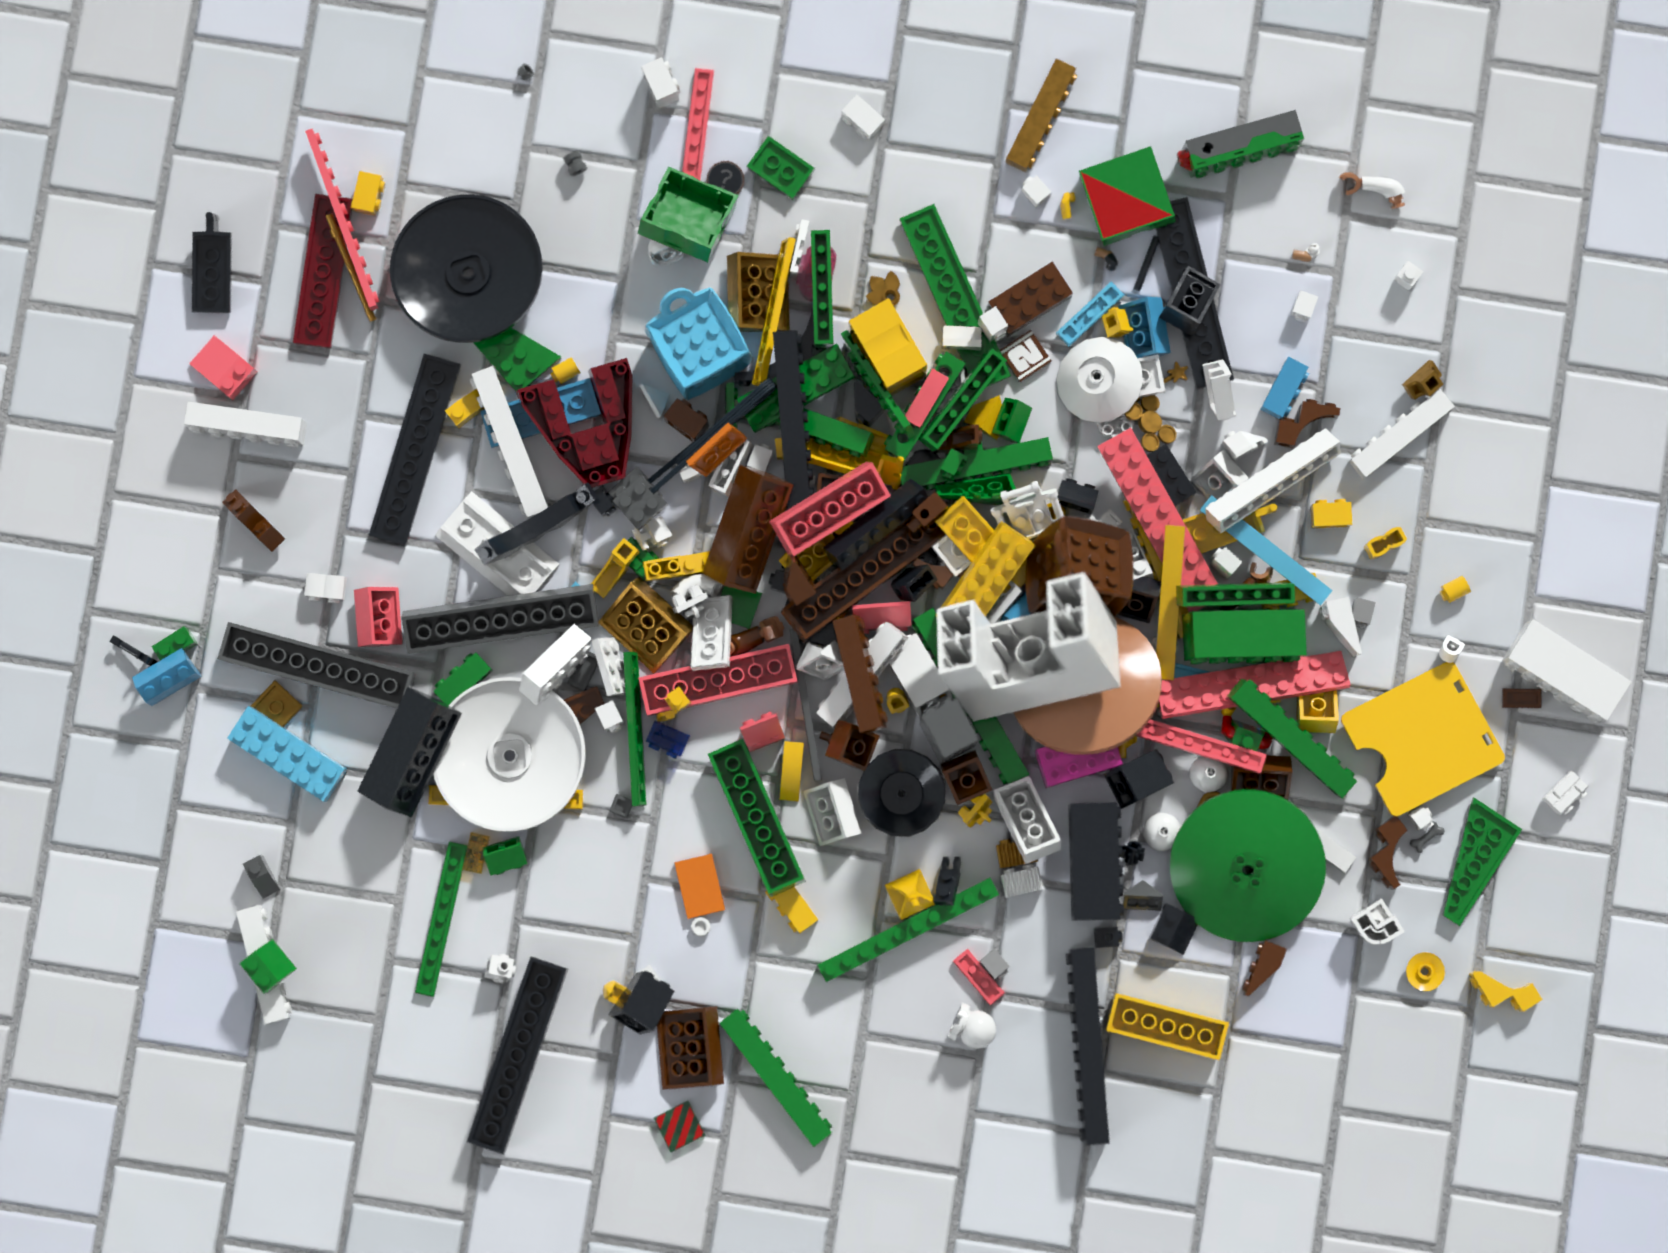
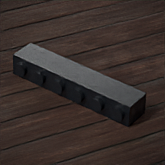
(875, 524)

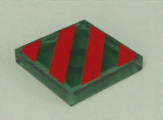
(679, 1126)

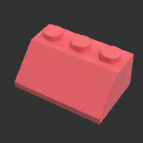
(876, 614)
(378, 616)

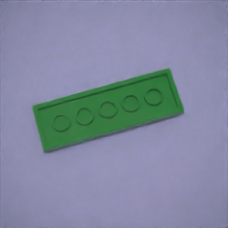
(822, 374)

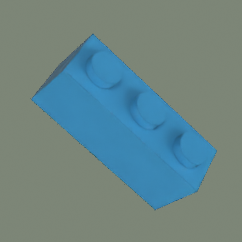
(1285, 388)

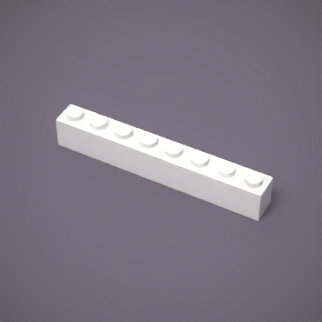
(509, 440)
(1272, 480)

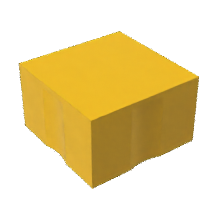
(888, 347)

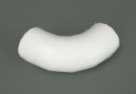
(705, 583)

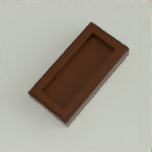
(1521, 698)

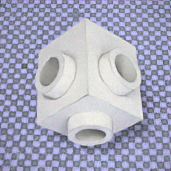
(500, 968)

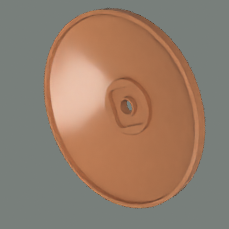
(1106, 717)

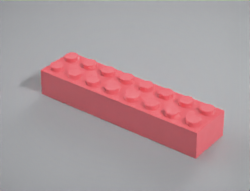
(745, 675)

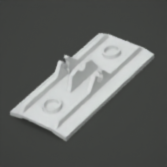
(475, 523)

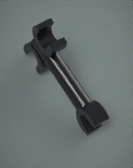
(133, 651)

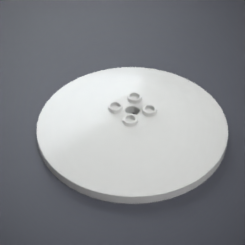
(516, 792)

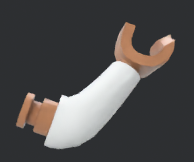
(1388, 187)

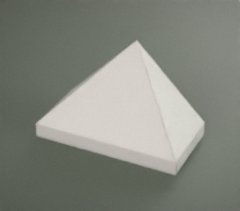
(656, 399)

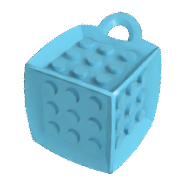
(697, 341)

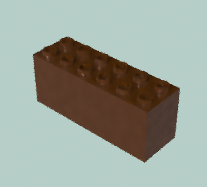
(745, 530)

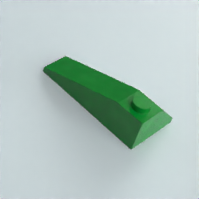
(979, 490)

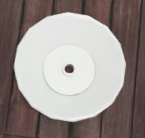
(1113, 392)

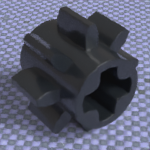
(1133, 852)

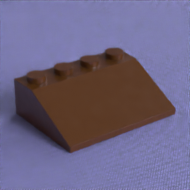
(690, 1048)

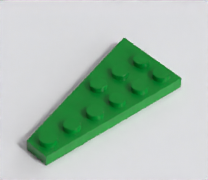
(517, 357)

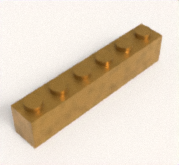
(1040, 115)

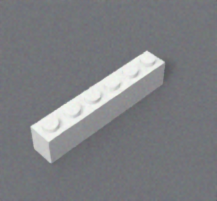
(1400, 434)
(882, 649)
(256, 934)

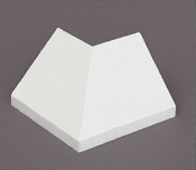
(821, 661)

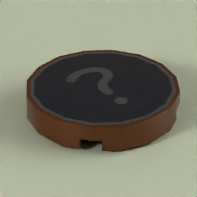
(726, 176)

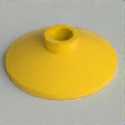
(1435, 973)

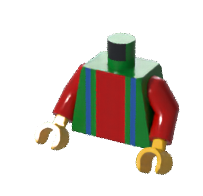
(1242, 733)

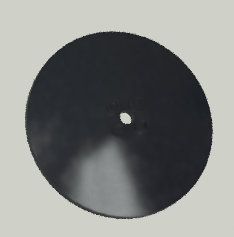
(459, 236)

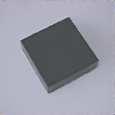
(621, 806)

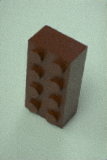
(1031, 298)

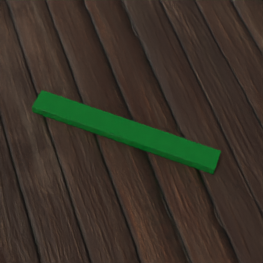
(634, 725)
(441, 919)

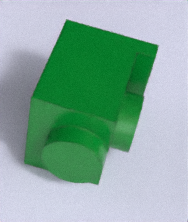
(952, 464)

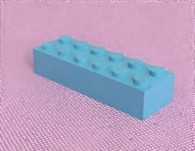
(287, 753)

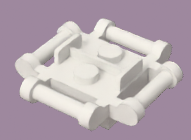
(1028, 509)

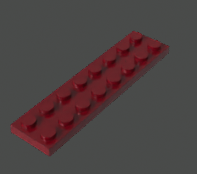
(320, 278)

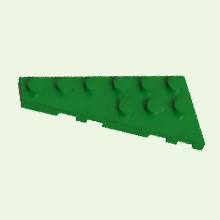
(877, 389)
(1481, 851)

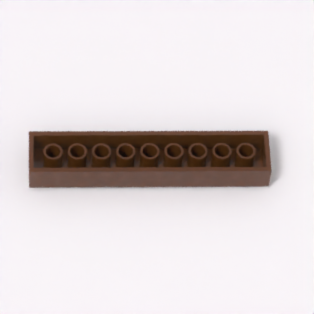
(849, 586)

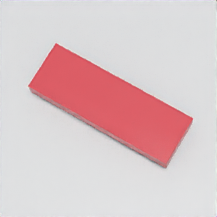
(926, 398)
(978, 977)

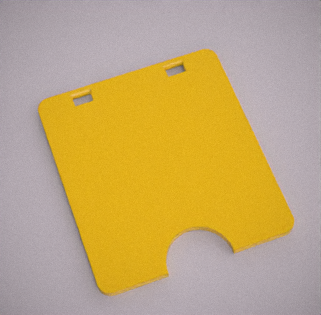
(1425, 736)

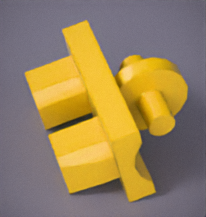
(978, 813)

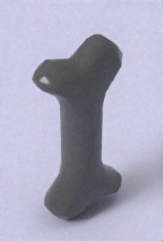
(1419, 843)

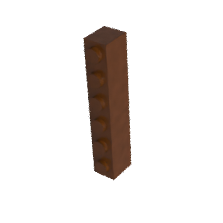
(860, 674)

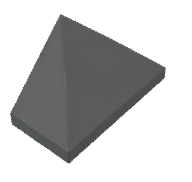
(1143, 897)

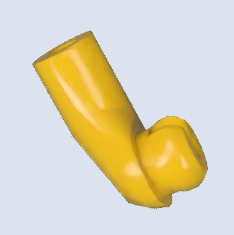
(1065, 204)
(1123, 748)

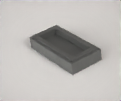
(583, 673)

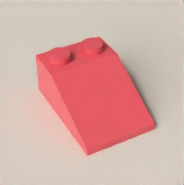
(223, 367)

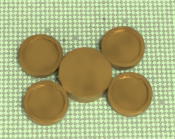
(1150, 423)

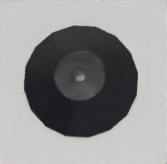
(901, 771)

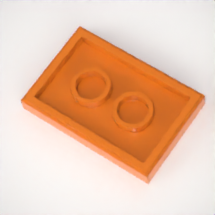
(716, 450)
(699, 886)

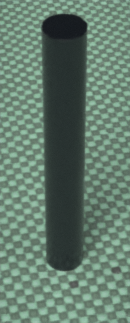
(1146, 263)

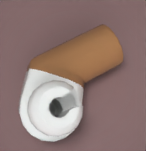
(1307, 255)

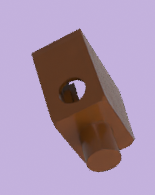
(933, 506)

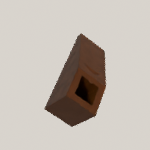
(1267, 962)

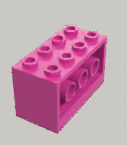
(1064, 767)

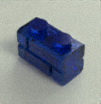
(667, 739)

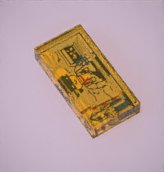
(474, 856)

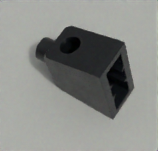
(909, 586)

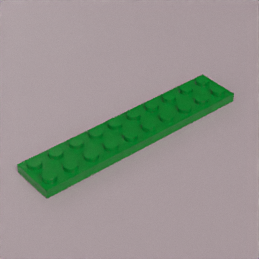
(947, 280)

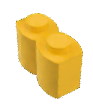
(1381, 544)

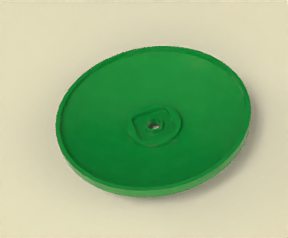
(1252, 831)

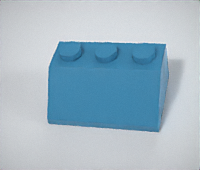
(1149, 331)
(165, 677)

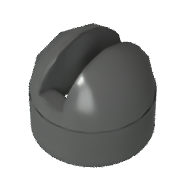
(525, 71)

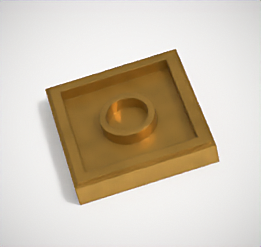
(277, 704)

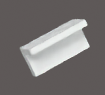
(961, 338)

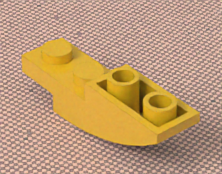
(675, 566)

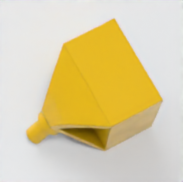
(910, 894)

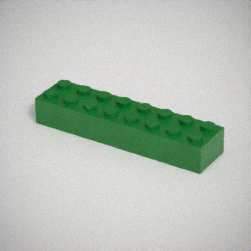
(756, 817)

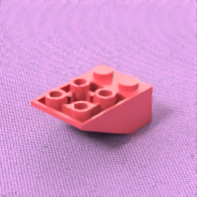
(762, 732)

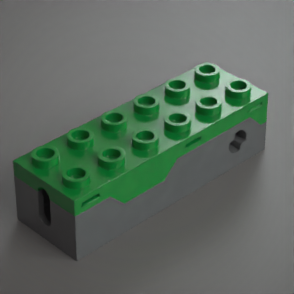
(1241, 144)

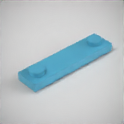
(1089, 314)

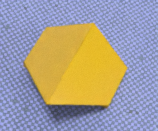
(985, 415)

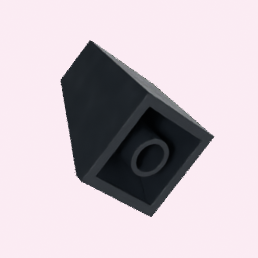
(1139, 778)
(642, 1003)

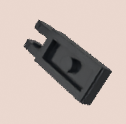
(947, 882)

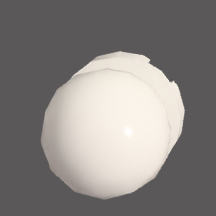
(974, 1028)

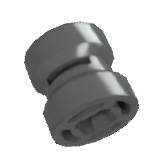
(575, 163)

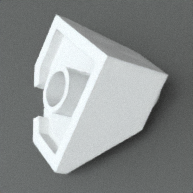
(1241, 444)

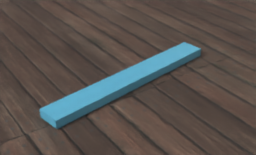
(1277, 559)

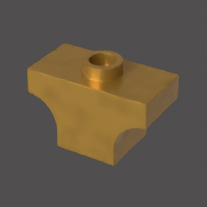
(1423, 381)

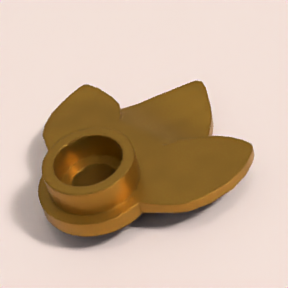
(883, 287)

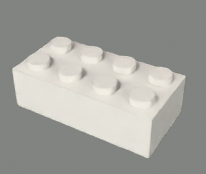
(555, 665)
(1027, 820)

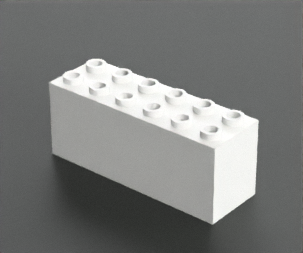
(1566, 672)

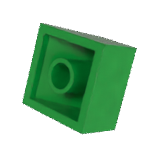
(268, 966)

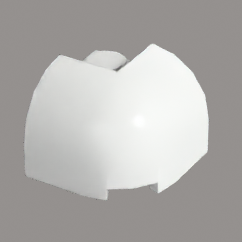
(1377, 923)

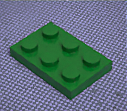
(780, 167)

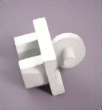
(681, 604)

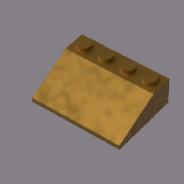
(749, 290)
(646, 624)

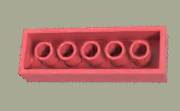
(830, 508)

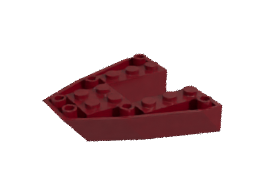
(596, 453)

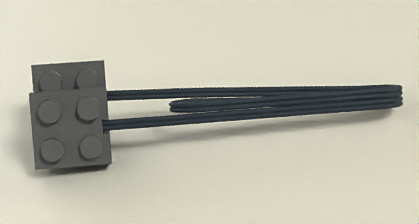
(641, 499)

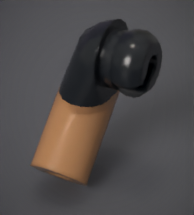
(1109, 257)

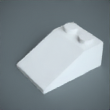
(1340, 621)

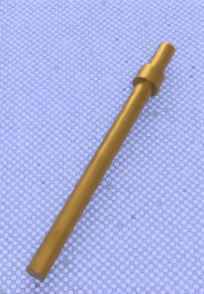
(337, 234)

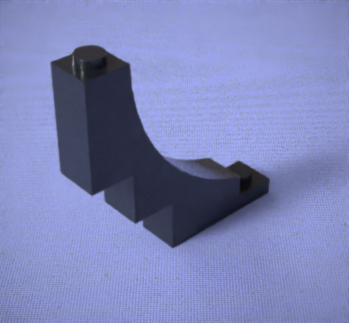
(537, 526)

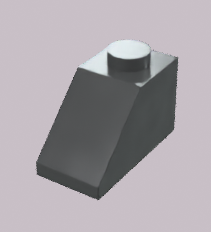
(261, 876)

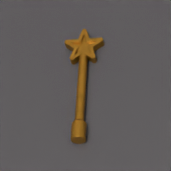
(1176, 373)

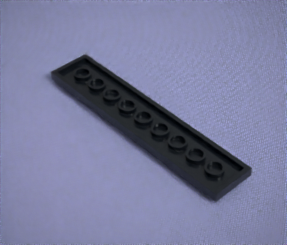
(1182, 249)
(414, 450)

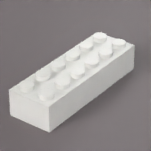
(245, 423)

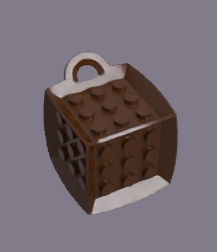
(1079, 547)

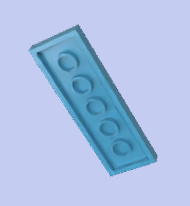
(577, 401)

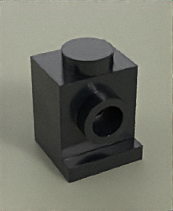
(604, 503)
(1100, 940)

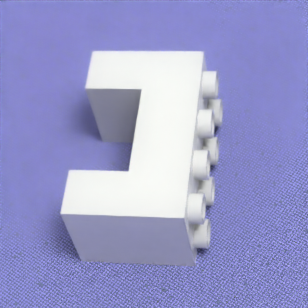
(1030, 657)

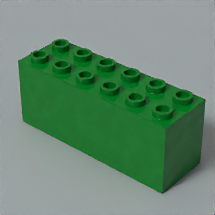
(1244, 636)

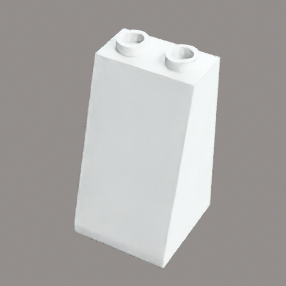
(919, 676)

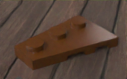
(584, 703)

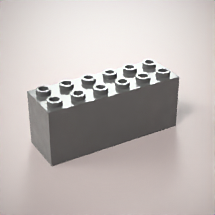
(948, 730)

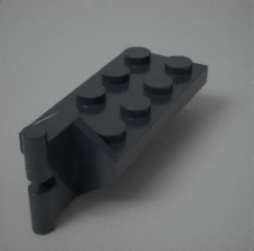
(211, 268)

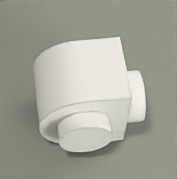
(1450, 649)
(1421, 818)

